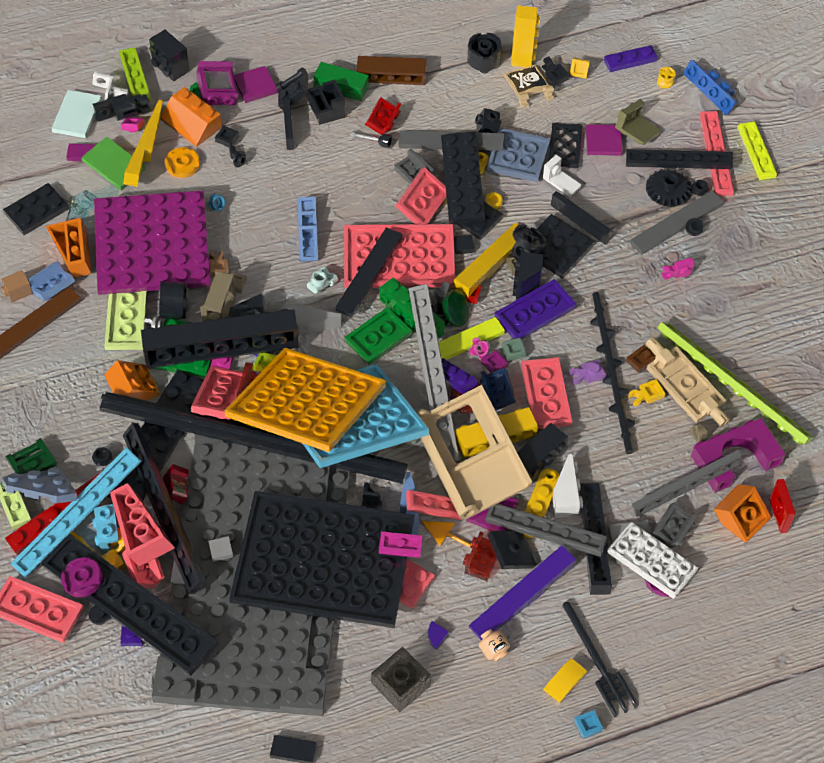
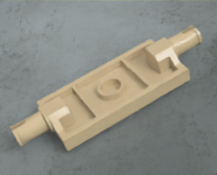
(686, 383)

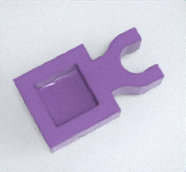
(589, 371)

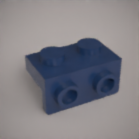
(498, 388)

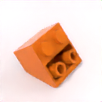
(132, 380)

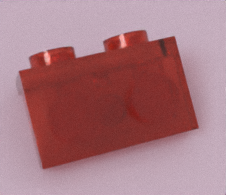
(481, 559)

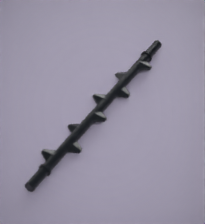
(612, 378)

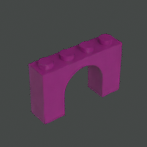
(752, 436)

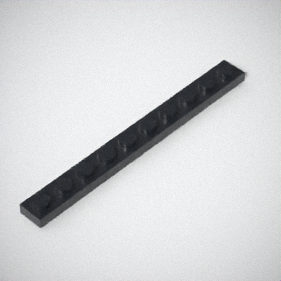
(164, 509)

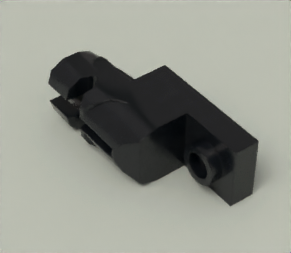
(121, 107)

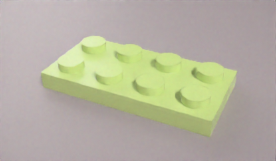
(125, 320)

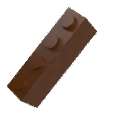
(393, 69)

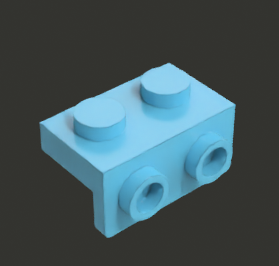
(106, 527)

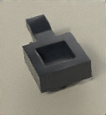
(555, 73)

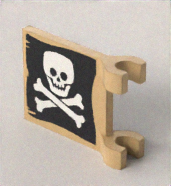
(528, 82)

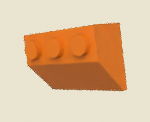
(191, 117)

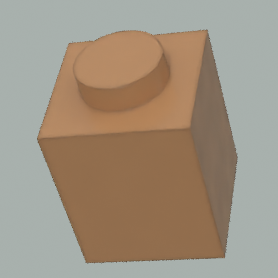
(16, 286)

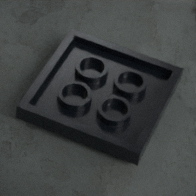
(564, 245)

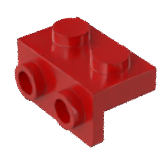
(382, 116)

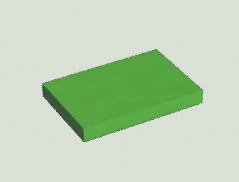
(109, 161)

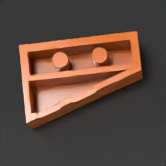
(73, 245)

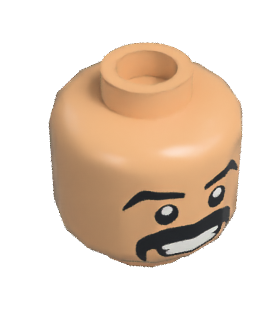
(494, 645)

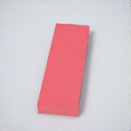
(431, 504)

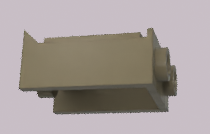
(220, 297)

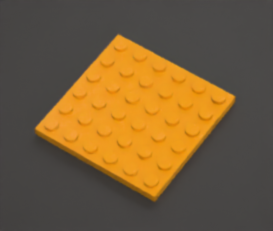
(306, 399)

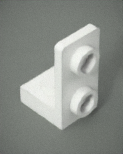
(559, 179)

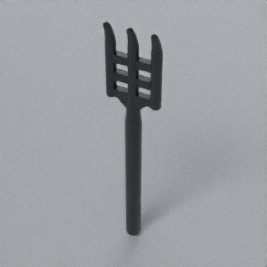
(607, 677)

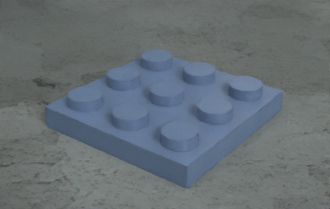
(521, 155)

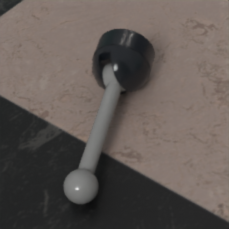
(384, 140)

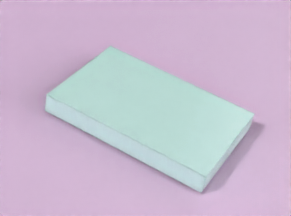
(75, 114)

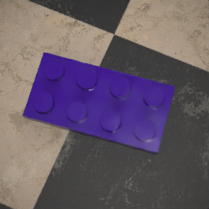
(535, 310)

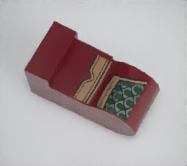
(176, 483)

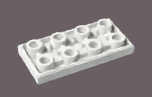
(652, 560)

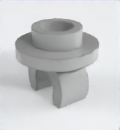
(155, 322)

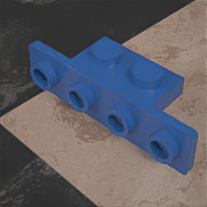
(712, 85)

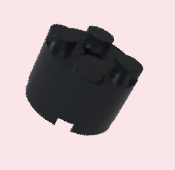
(484, 52)
(172, 300)

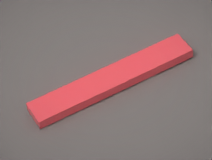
(714, 142)

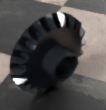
(668, 188)

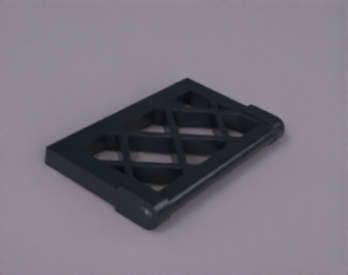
(567, 128)

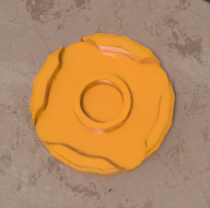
(182, 162)

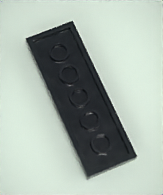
(462, 178)

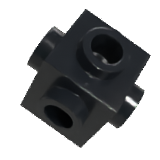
(488, 121)

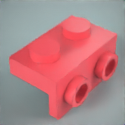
(146, 575)

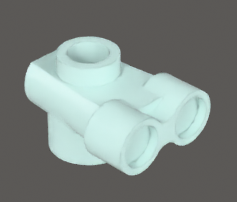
(321, 279)

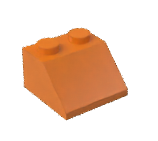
(743, 512)

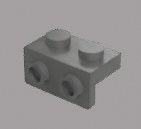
(411, 165)
(674, 526)

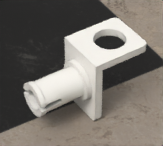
(111, 89)

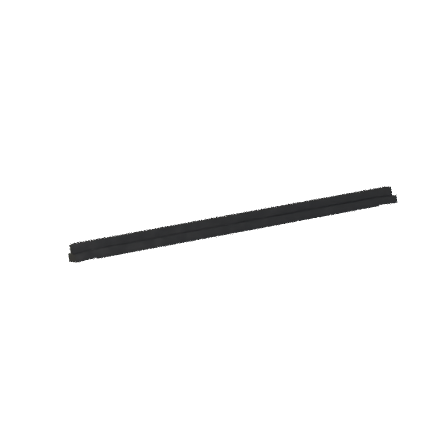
(241, 435)

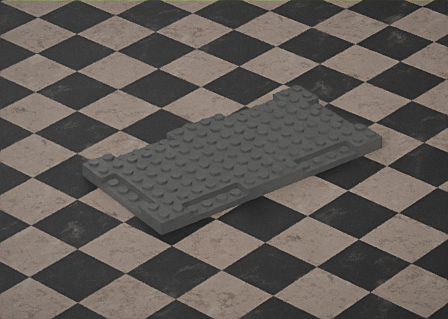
(263, 655)

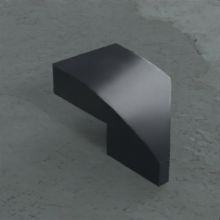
(370, 498)

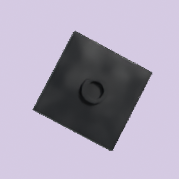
(512, 550)

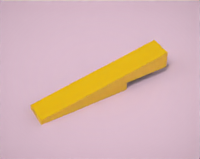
(144, 148)
(486, 263)

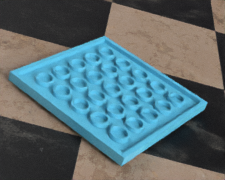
(382, 425)

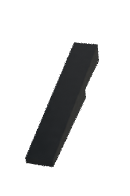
(593, 521)

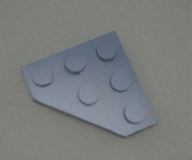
(48, 484)

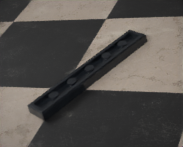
(679, 159)
(368, 272)

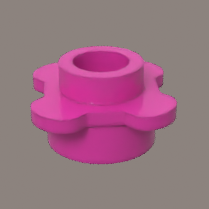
(484, 348)

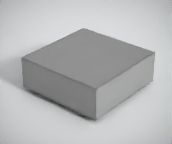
(220, 549)

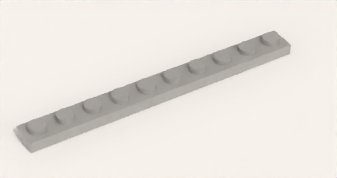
(432, 363)

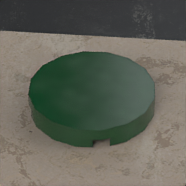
(455, 308)

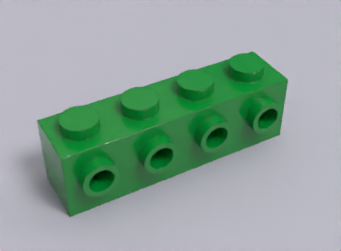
(398, 300)

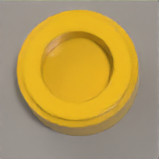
(494, 200)

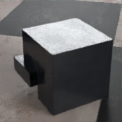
(327, 102)

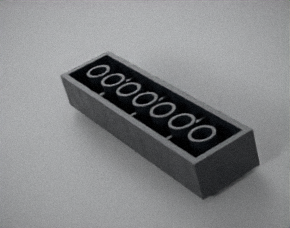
(219, 338)

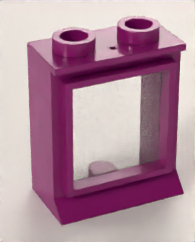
(217, 82)

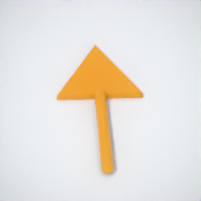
(441, 530)

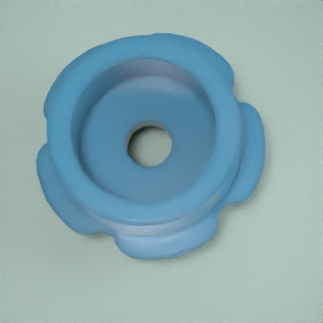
(220, 202)

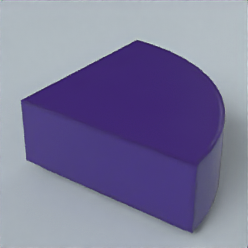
(436, 635)

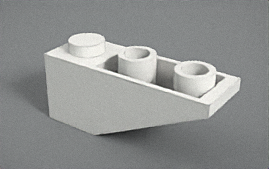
(565, 494)

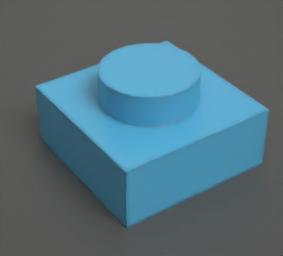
(588, 724)

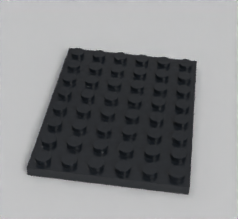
(320, 560)

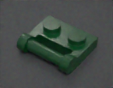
(38, 461)

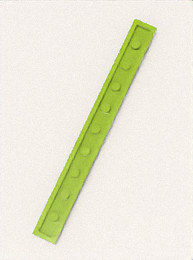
(739, 387)

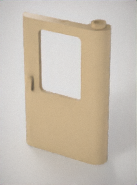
(484, 477)

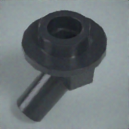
(238, 157)

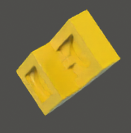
(564, 680)

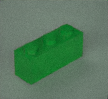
(350, 82)

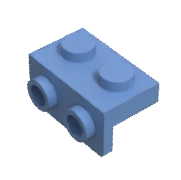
(50, 281)

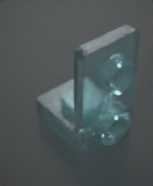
(80, 205)

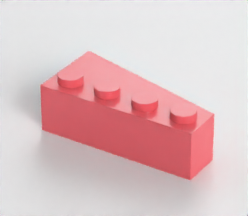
(140, 530)

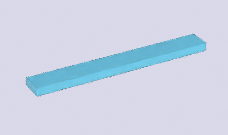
(75, 512)

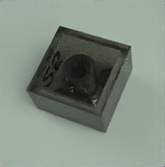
(401, 679)

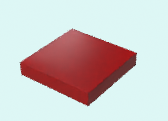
(782, 506)

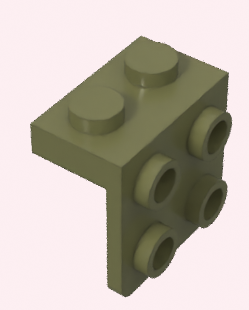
(634, 126)

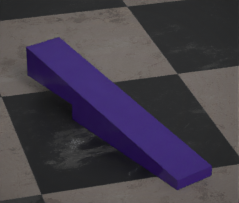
(524, 592)

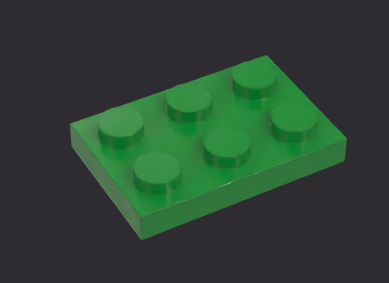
(378, 335)

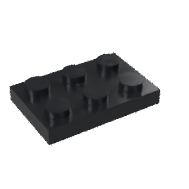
(36, 209)

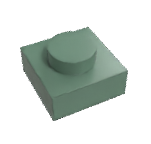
(513, 349)

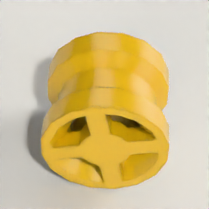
(666, 77)

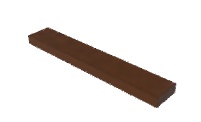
(37, 320)

